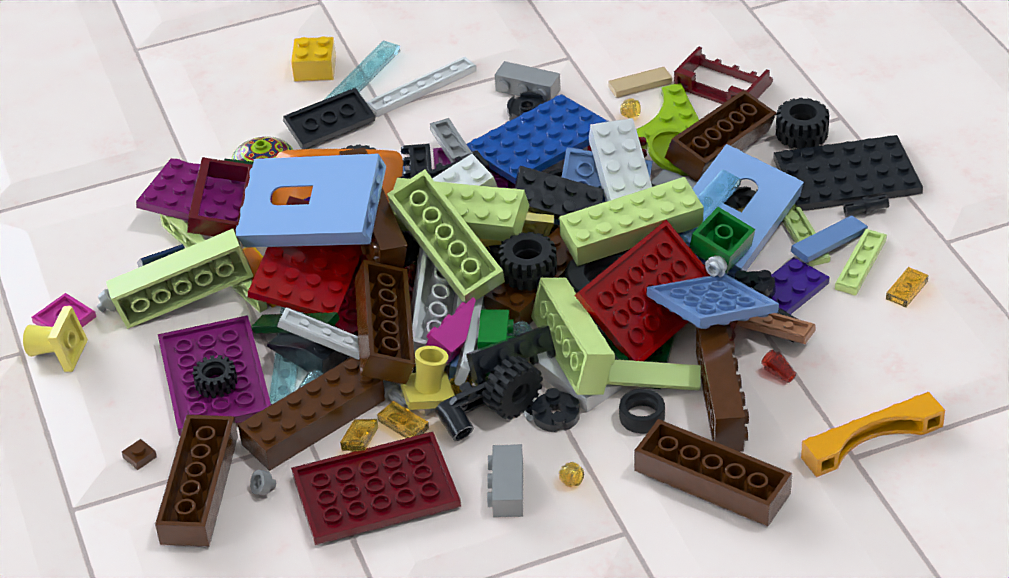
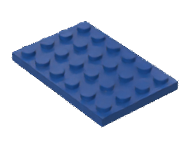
(537, 137)

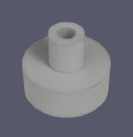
(105, 301)
(262, 482)

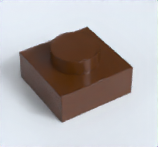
(139, 454)

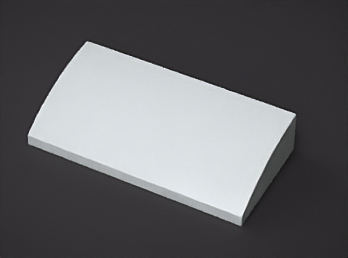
(555, 376)

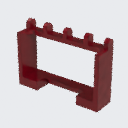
(685, 75)
(217, 169)

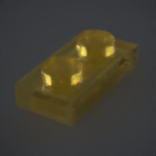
(907, 287)
(402, 420)
(359, 435)

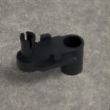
(454, 409)

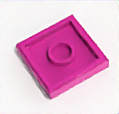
(50, 313)

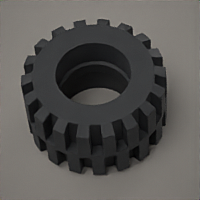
(802, 123)
(527, 259)

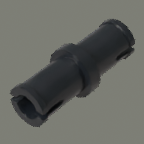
(866, 205)

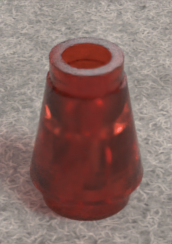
(778, 366)

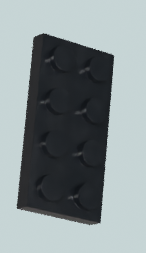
(329, 118)
(555, 194)

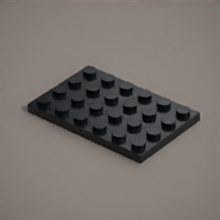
(850, 171)

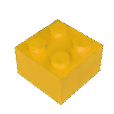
(313, 58)

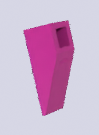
(453, 330)

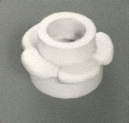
(716, 266)

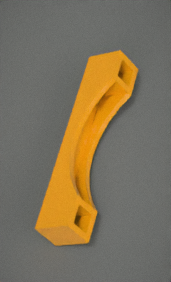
(913, 416)

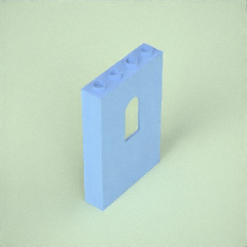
(339, 208)
(766, 209)

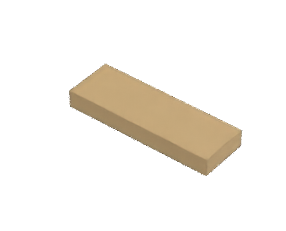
(640, 82)

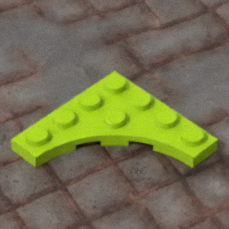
(674, 114)

